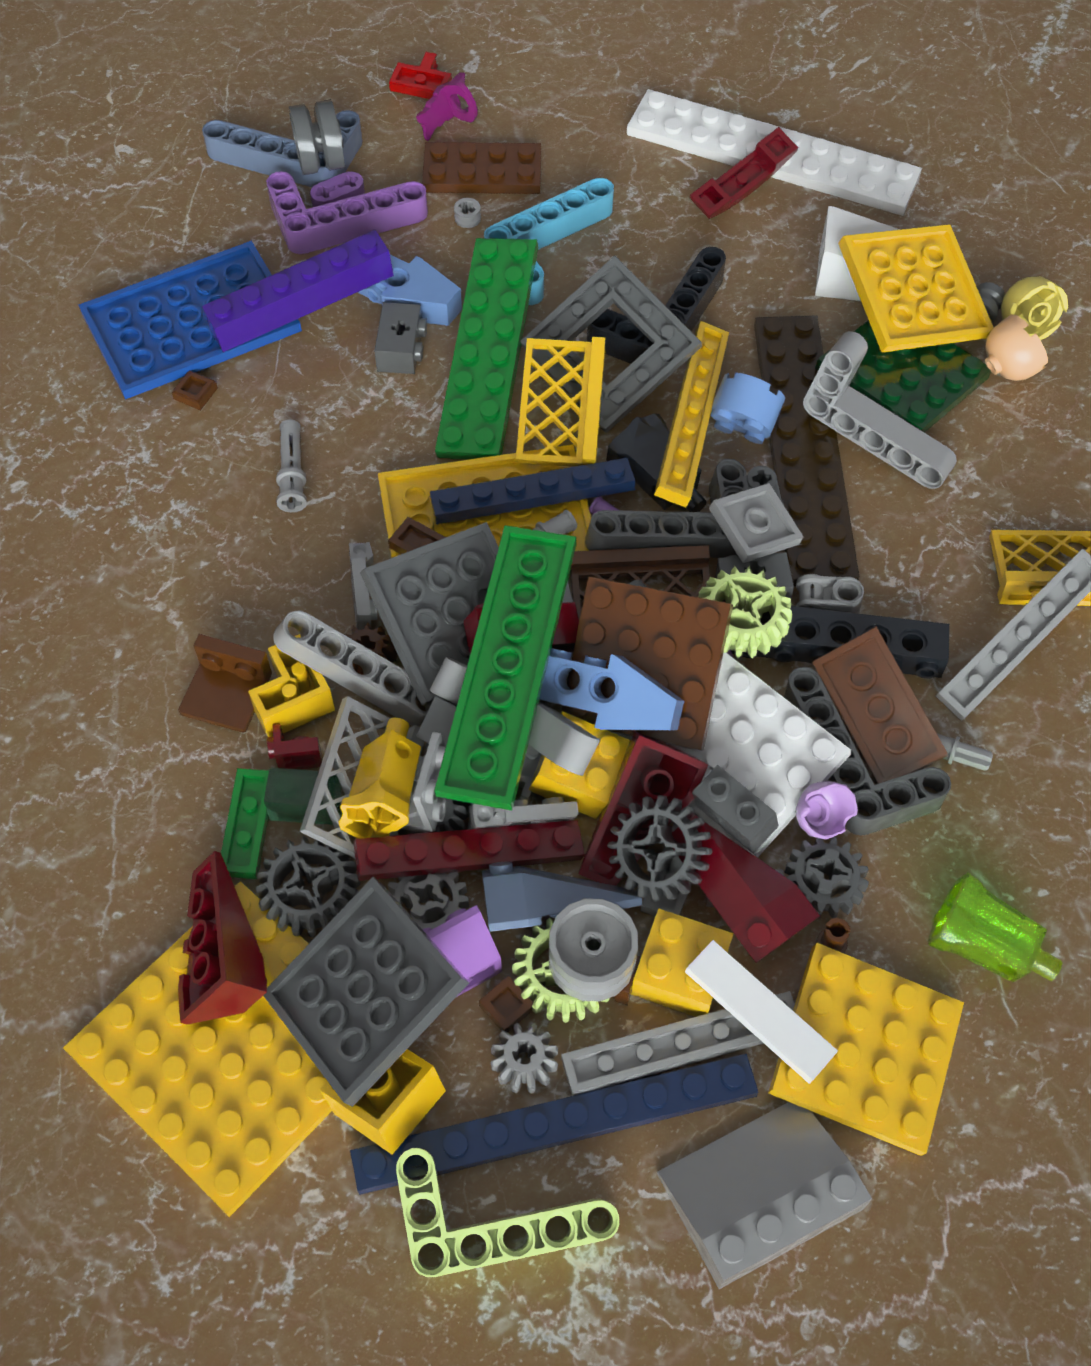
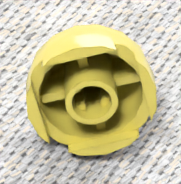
(1036, 302)

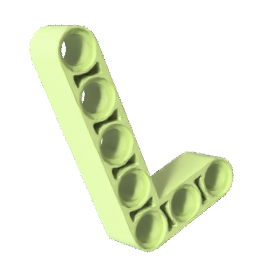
(491, 1231)

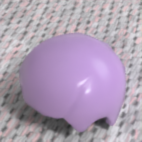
(825, 809)

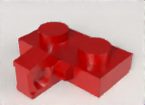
(418, 80)

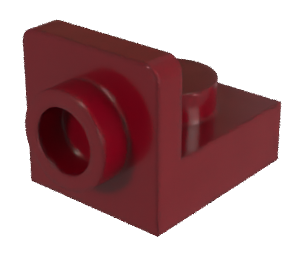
(297, 753)

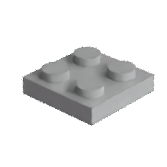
(756, 522)

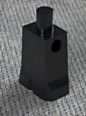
(645, 447)

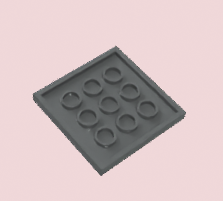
(428, 597)
(364, 991)

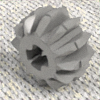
(510, 1063)

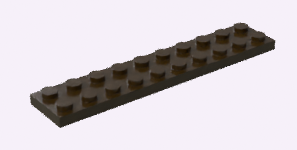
(805, 450)

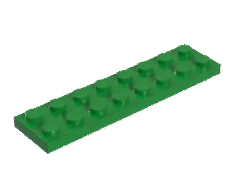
(487, 349)
(506, 669)

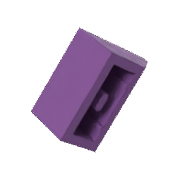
(468, 946)

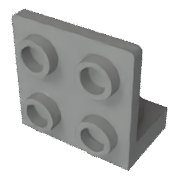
(424, 805)

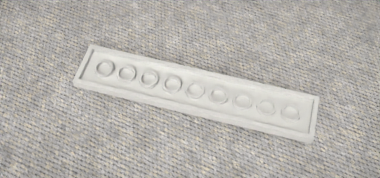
(816, 164)

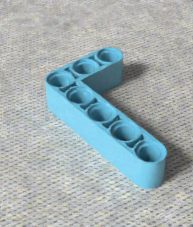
(556, 220)

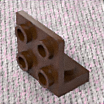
(222, 683)

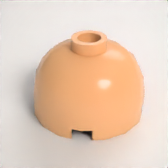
(1013, 351)

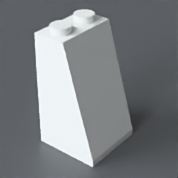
(832, 272)

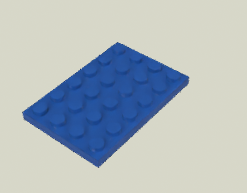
(159, 326)

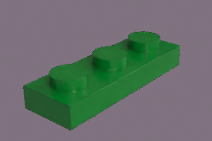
(246, 824)

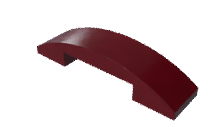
(746, 176)

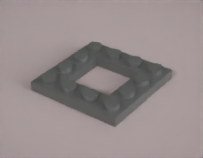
(670, 338)

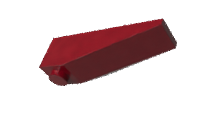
(646, 771)
(750, 895)
(224, 957)

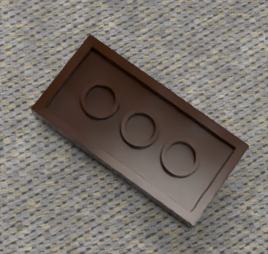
(482, 167)
(879, 707)

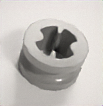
(472, 207)

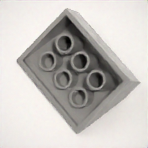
(763, 1191)

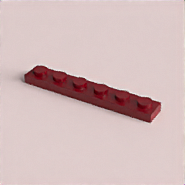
(467, 849)

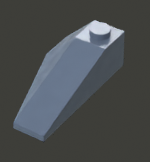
(523, 895)

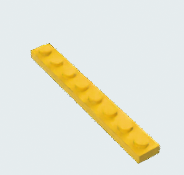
(692, 417)

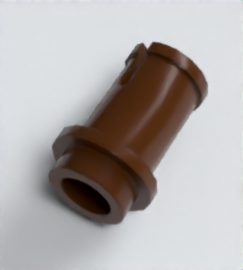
(835, 935)

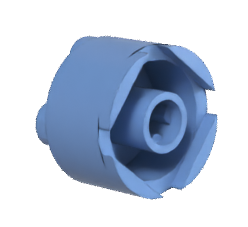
(746, 407)

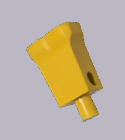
(382, 784)

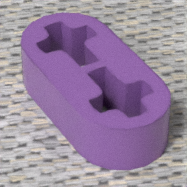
(337, 188)

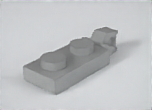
(364, 608)
(550, 810)

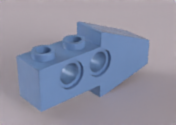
(419, 285)
(637, 699)

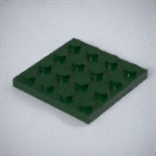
(916, 382)

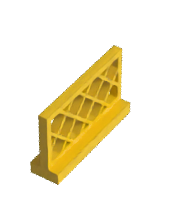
(589, 406)
(1022, 586)

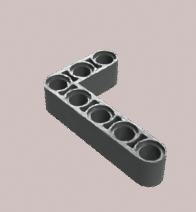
(670, 529)
(869, 797)

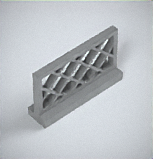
(332, 759)

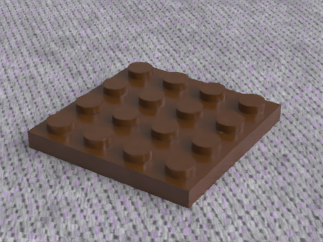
(666, 636)

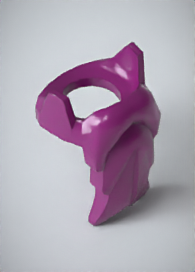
(446, 105)

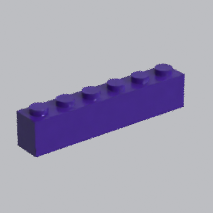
(298, 290)

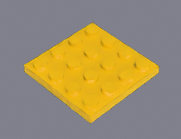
(915, 287)
(890, 1048)

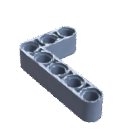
(272, 153)

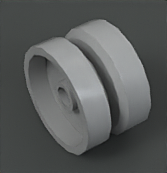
(592, 949)

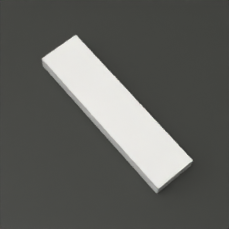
(761, 1011)

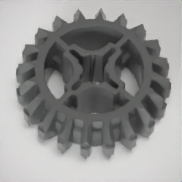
(659, 833)
(339, 872)

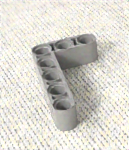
(870, 424)
(340, 668)
(551, 732)

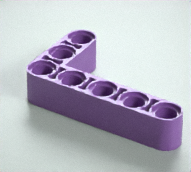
(344, 219)

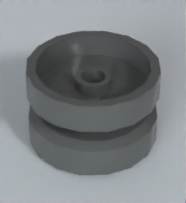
(317, 137)

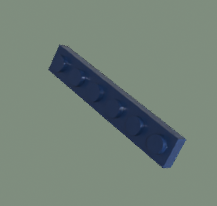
(532, 490)

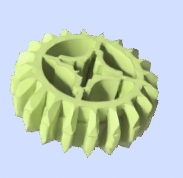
(750, 599)
(532, 980)

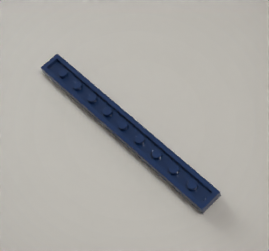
(559, 1122)

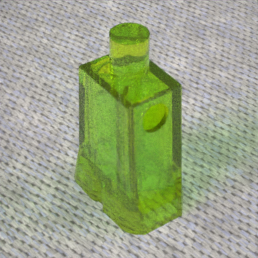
(990, 933)

